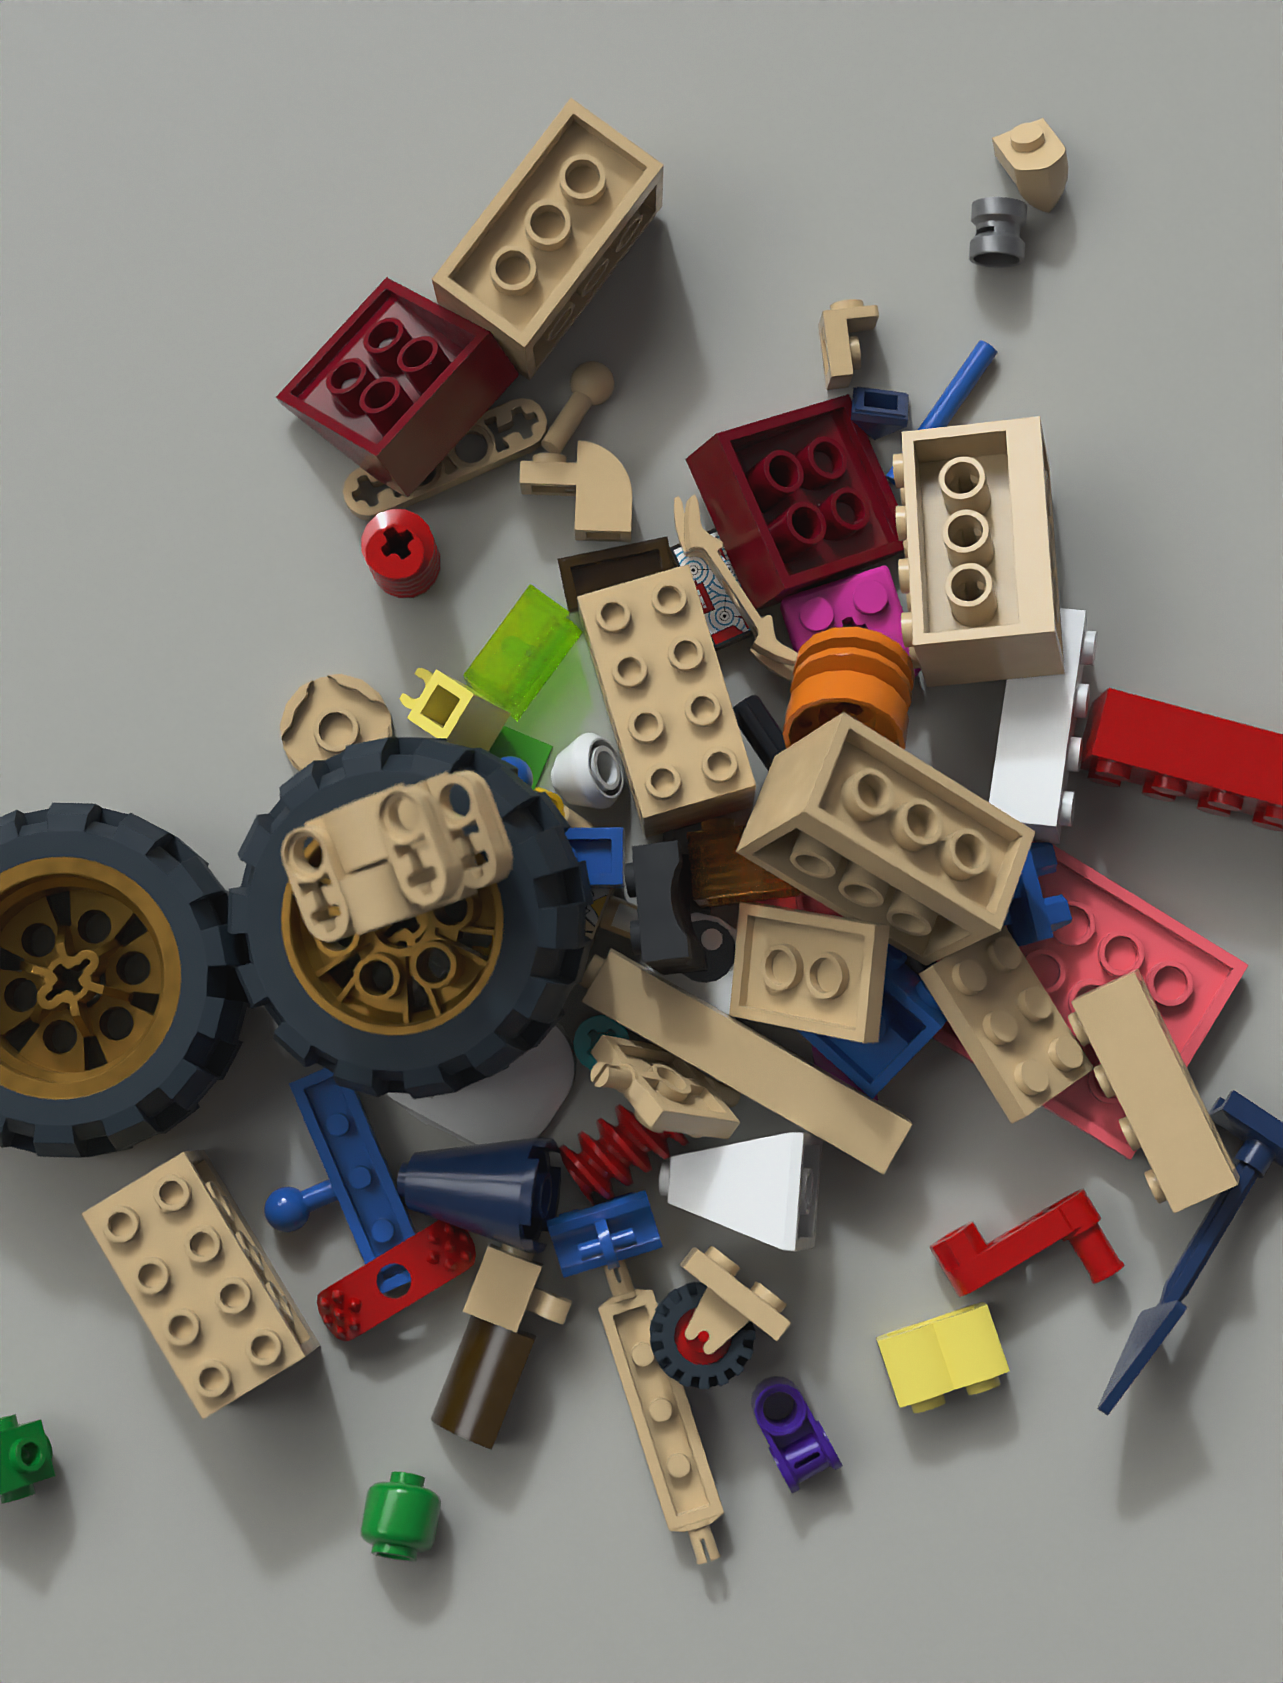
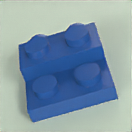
(906, 1025)

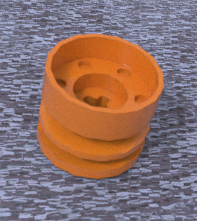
(851, 674)

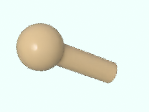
(591, 386)

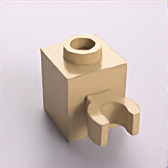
(507, 1289)

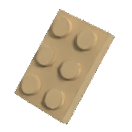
(809, 971)
(1007, 1023)

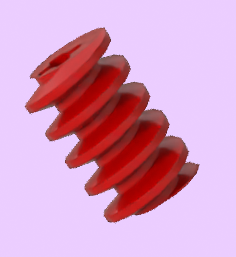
(394, 531)
(614, 1153)

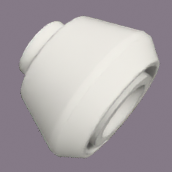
(588, 772)

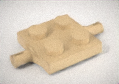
(665, 1088)

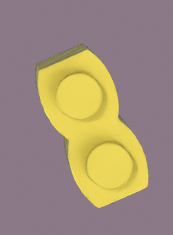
(943, 1356)

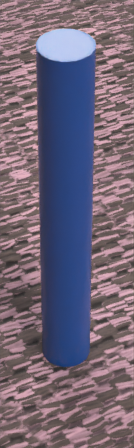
(957, 390)

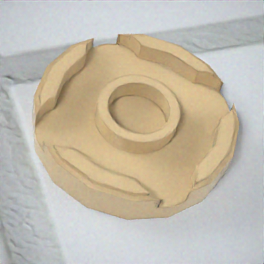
(331, 715)

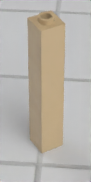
(744, 1059)

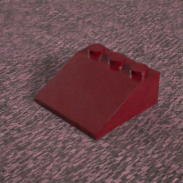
(399, 385)
(797, 500)

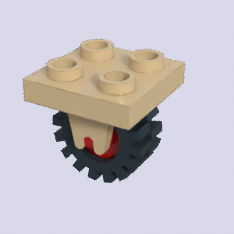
(706, 1327)

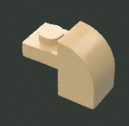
(598, 483)

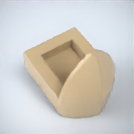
(1034, 162)

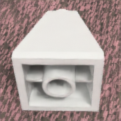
(752, 1187)

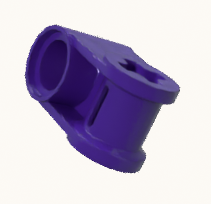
(794, 1441)

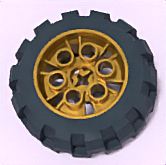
(486, 1006)

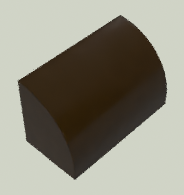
(482, 1381)

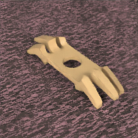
(699, 543)

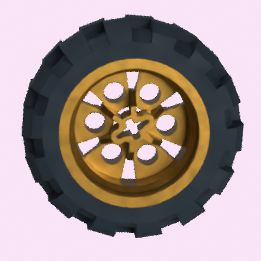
(169, 1058)

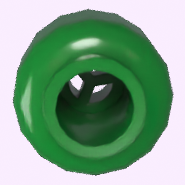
(400, 1517)

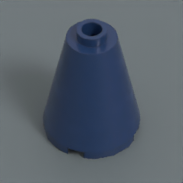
(487, 1189)

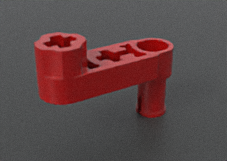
(974, 1263)

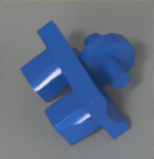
(1029, 915)
(604, 1233)

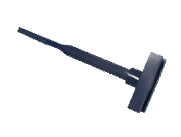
(1261, 1146)

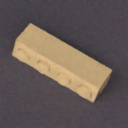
(1155, 1092)

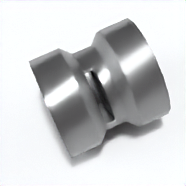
(998, 232)

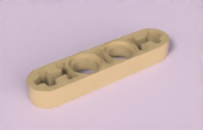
(451, 469)

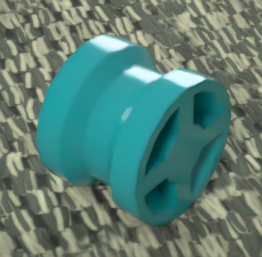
(589, 1034)

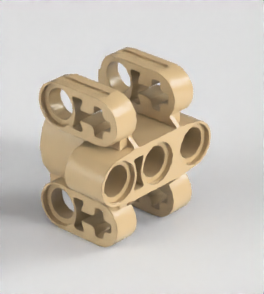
(396, 856)

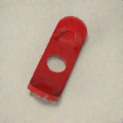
(429, 1256)

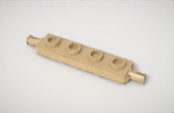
(661, 1416)

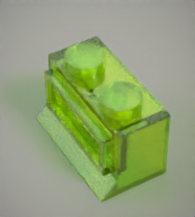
(523, 652)

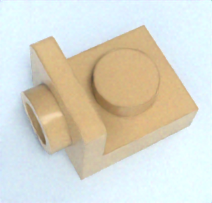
(838, 349)

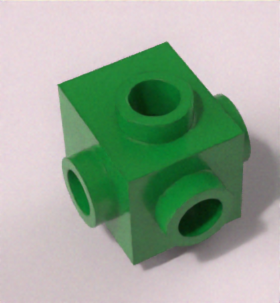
(23, 1458)

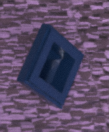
(879, 411)

